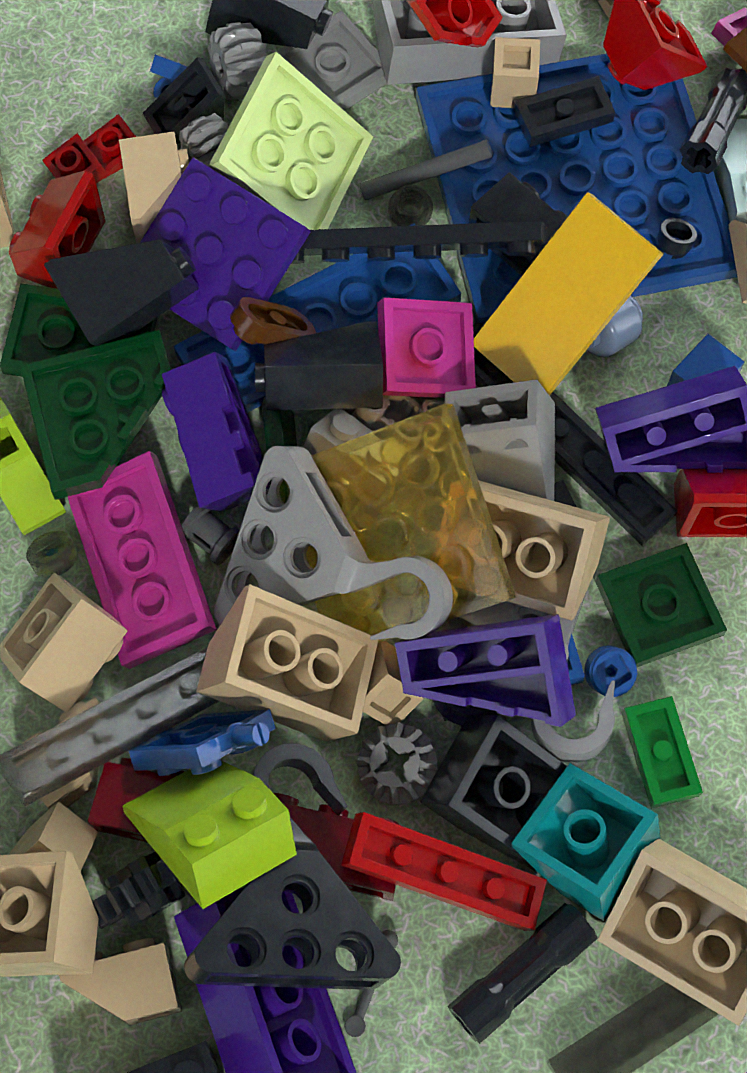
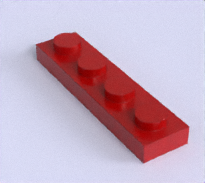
(444, 871)

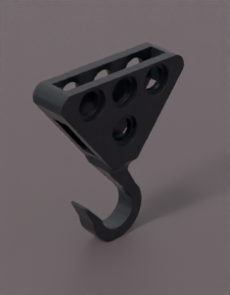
(328, 919)

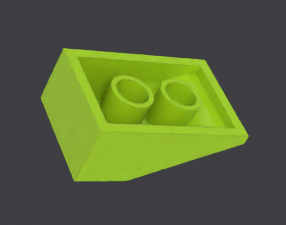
(214, 829)

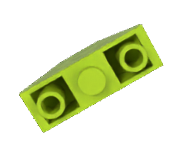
(22, 480)

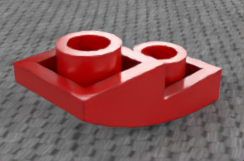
(96, 154)

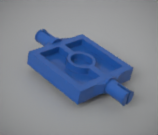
(203, 742)

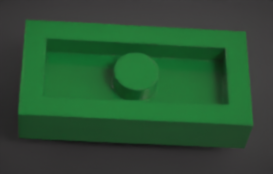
(661, 752)

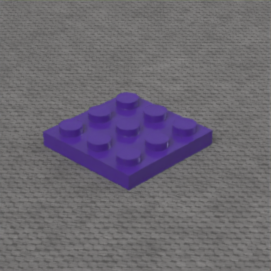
(233, 241)

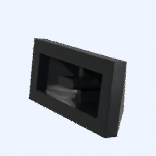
(185, 100)

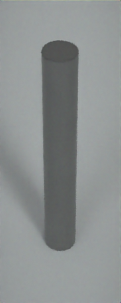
(426, 169)

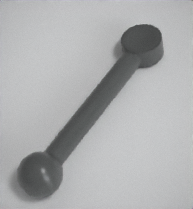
(355, 1024)

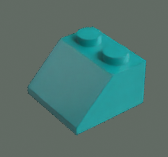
(586, 839)

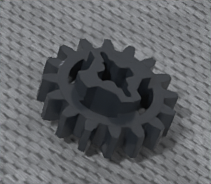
(138, 892)

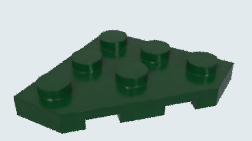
(93, 407)

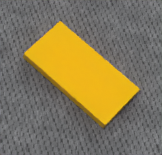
(567, 295)

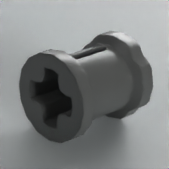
(210, 534)

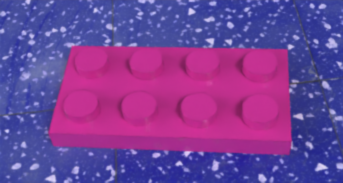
(142, 561)

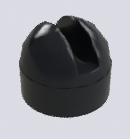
(676, 228)

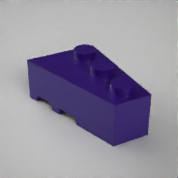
(680, 426)
(214, 432)
(493, 666)

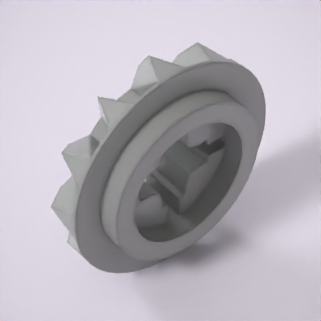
(418, 769)

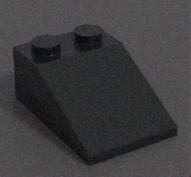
(492, 782)

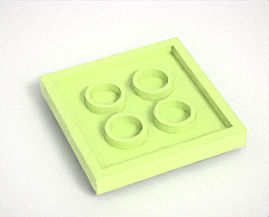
(292, 145)

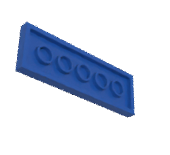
(331, 300)

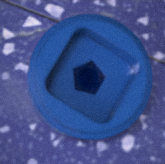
(608, 665)

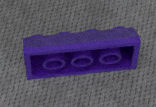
(266, 1026)

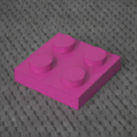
(426, 347)

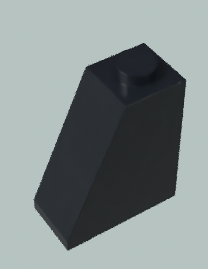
(279, 21)
(122, 287)
(324, 370)

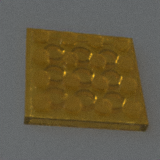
(413, 495)

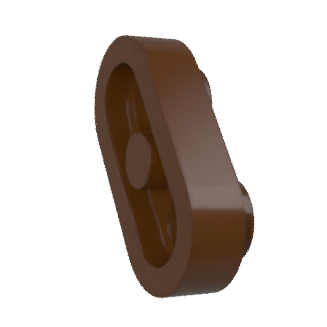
(268, 322)

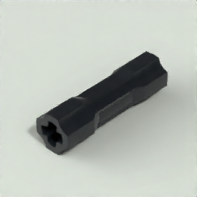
(708, 137)
(495, 996)

